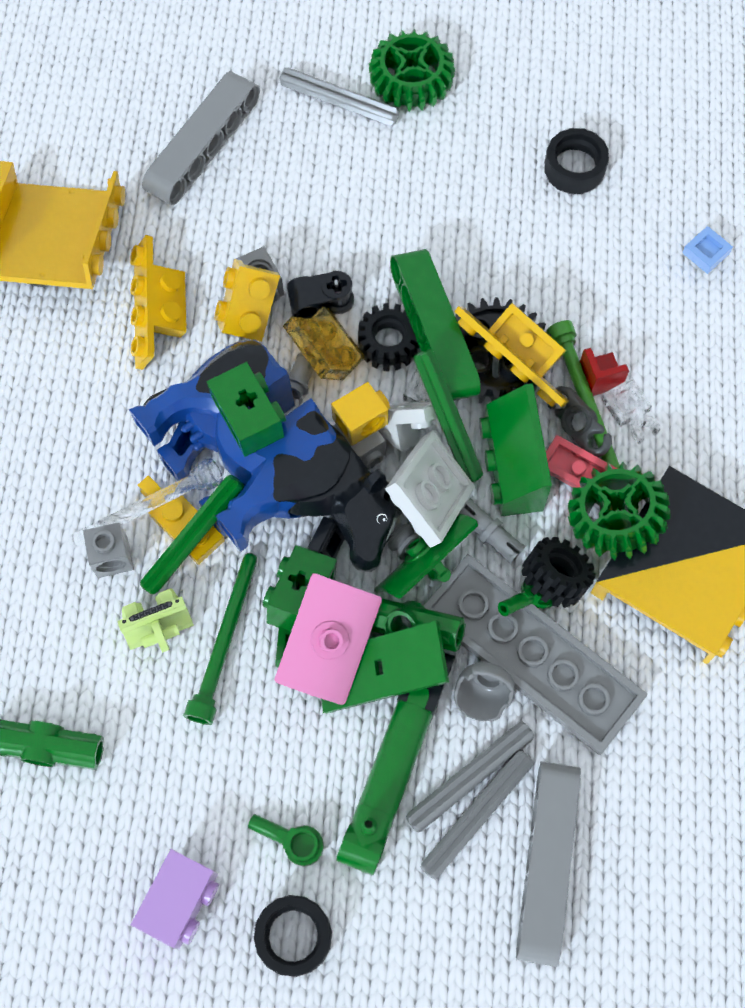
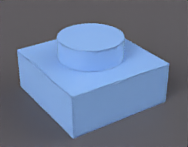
(707, 249)

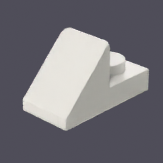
(404, 422)

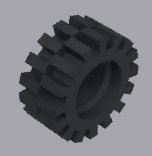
(383, 354)
(558, 572)

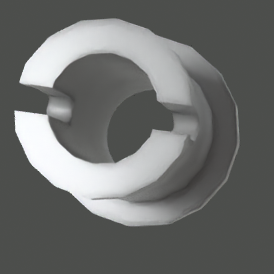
(300, 376)

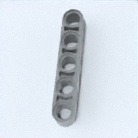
(201, 138)
(548, 864)

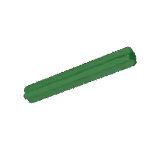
(447, 413)
(191, 535)

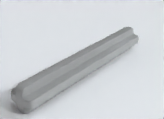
(339, 96)
(469, 776)
(477, 814)

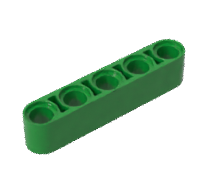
(434, 320)

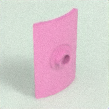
(328, 639)

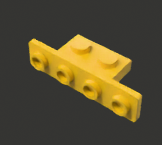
(157, 302)
(523, 344)

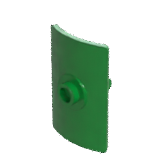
(426, 560)

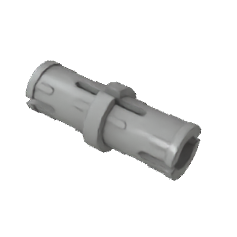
(492, 532)

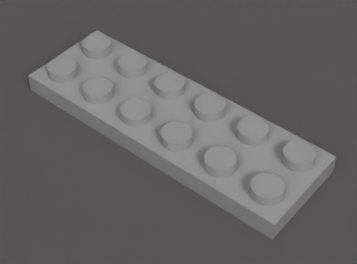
(540, 656)

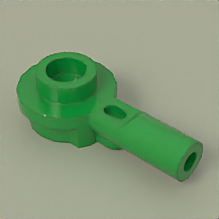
(522, 600)
(301, 844)

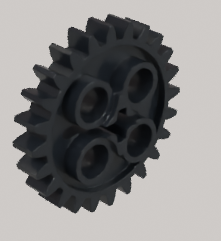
(507, 380)

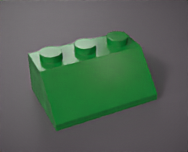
(516, 453)

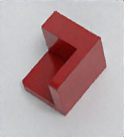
(602, 371)

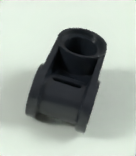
(312, 293)

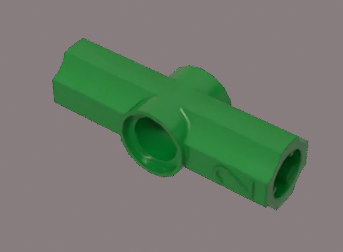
(389, 621)
(50, 744)

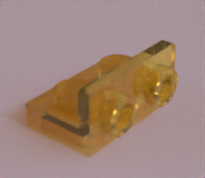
(325, 344)

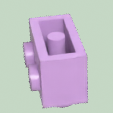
(175, 900)

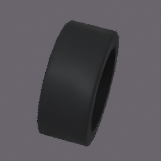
(581, 140)
(262, 933)

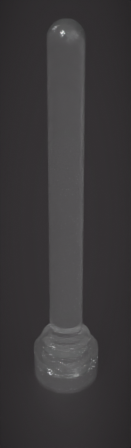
(204, 476)

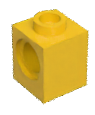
(360, 413)

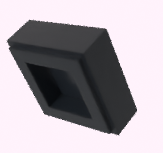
(327, 538)

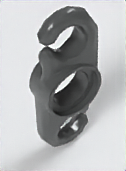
(584, 436)

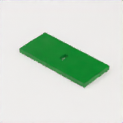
(410, 662)

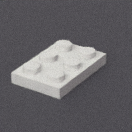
(430, 489)

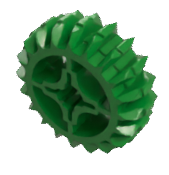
(413, 80)
(619, 529)

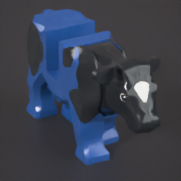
(295, 477)

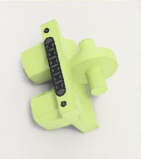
(156, 623)

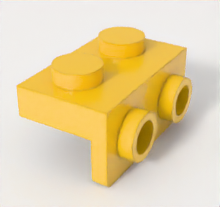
(246, 300)

